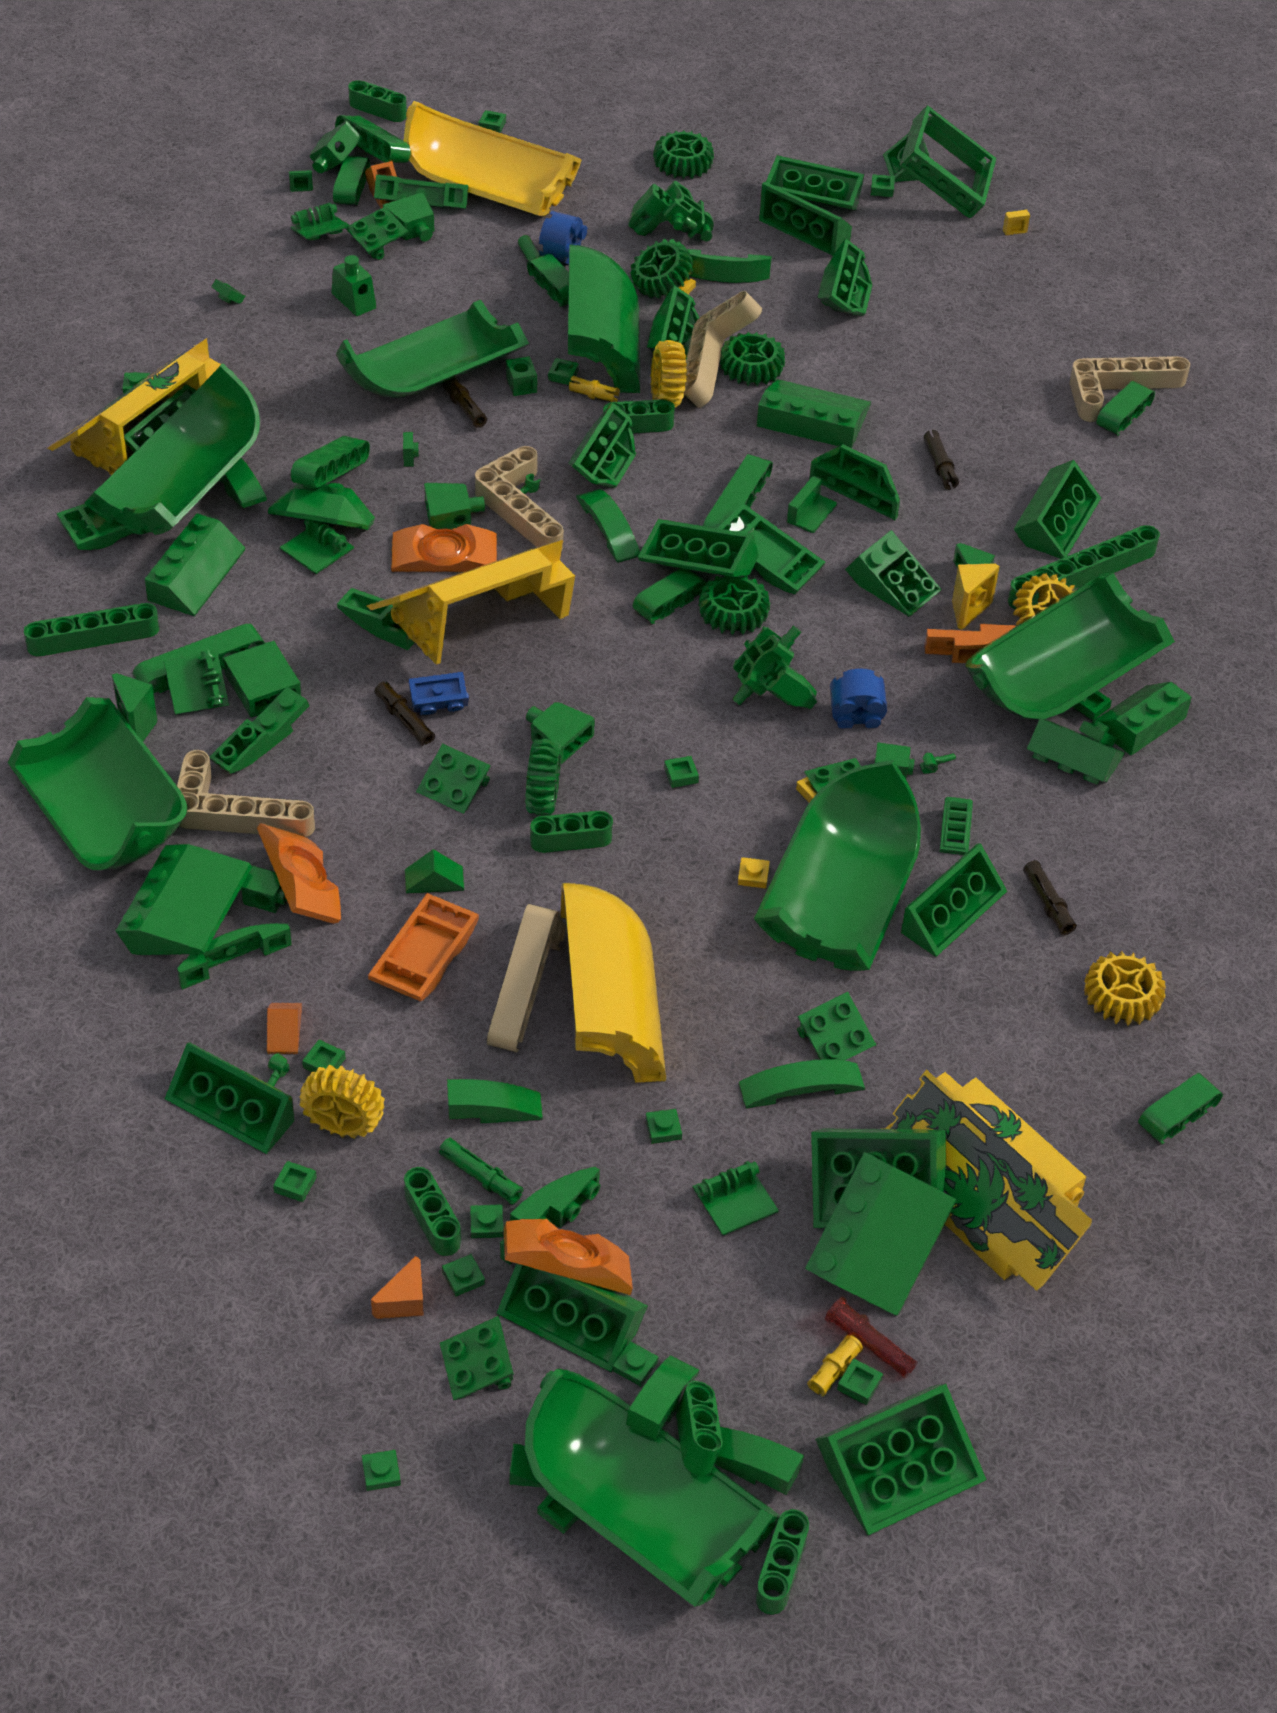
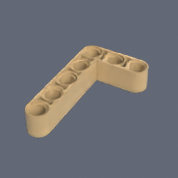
(708, 341)
(1093, 375)
(498, 487)
(234, 812)
(538, 933)

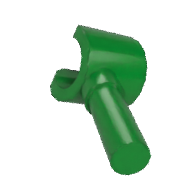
(530, 485)
(931, 763)
(279, 1066)

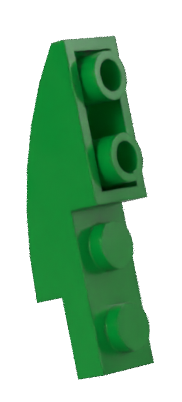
(256, 738)
(558, 1200)

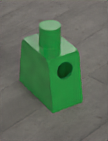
(327, 155)
(414, 215)
(353, 286)
(449, 505)
(562, 725)

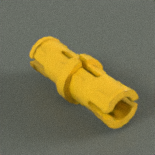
(594, 389)
(835, 1365)

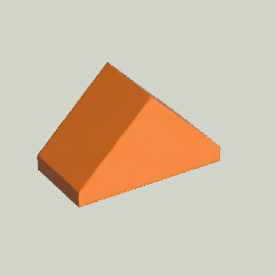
(283, 1028)
(401, 1295)

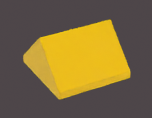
(973, 591)

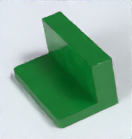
(809, 507)

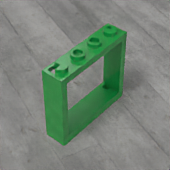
(936, 177)

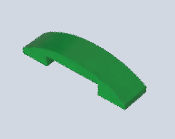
(437, 194)
(730, 269)
(611, 523)
(232, 945)
(799, 1079)

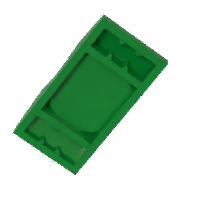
(89, 529)
(781, 558)

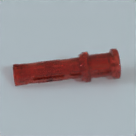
(880, 1345)

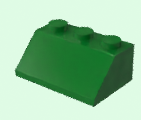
(1146, 715)
(1074, 751)

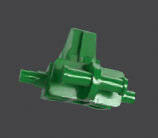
(674, 206)
(766, 668)

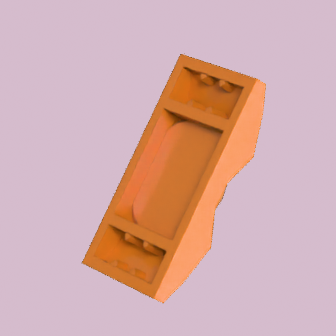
(442, 550)
(301, 874)
(424, 948)
(567, 1254)

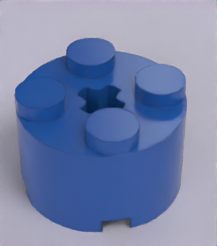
(559, 233)
(858, 699)

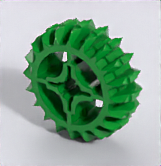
(683, 154)
(661, 268)
(752, 358)
(734, 604)
(543, 777)

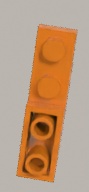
(962, 644)

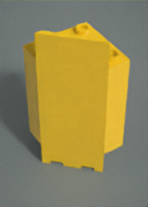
(537, 570)

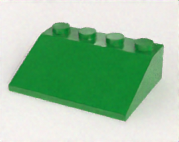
(811, 413)
(182, 901)
(840, 1150)
(880, 1234)
(902, 1458)

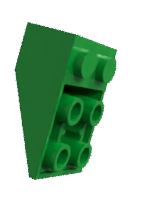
(893, 575)

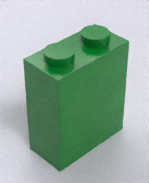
(259, 676)

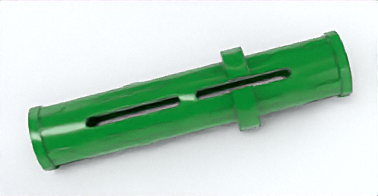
(490, 1177)

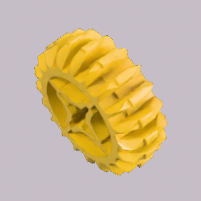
(668, 372)
(1049, 591)
(1125, 995)
(342, 1101)

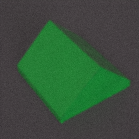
(893, 158)
(135, 703)

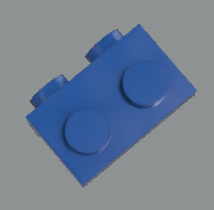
(438, 693)

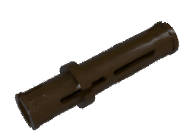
(460, 395)
(943, 466)
(398, 706)
(1062, 919)

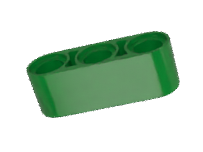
(377, 101)
(350, 180)
(551, 276)
(1124, 407)
(648, 414)
(668, 594)
(571, 831)
(1179, 1107)
(432, 1199)
(699, 1428)
(785, 1547)

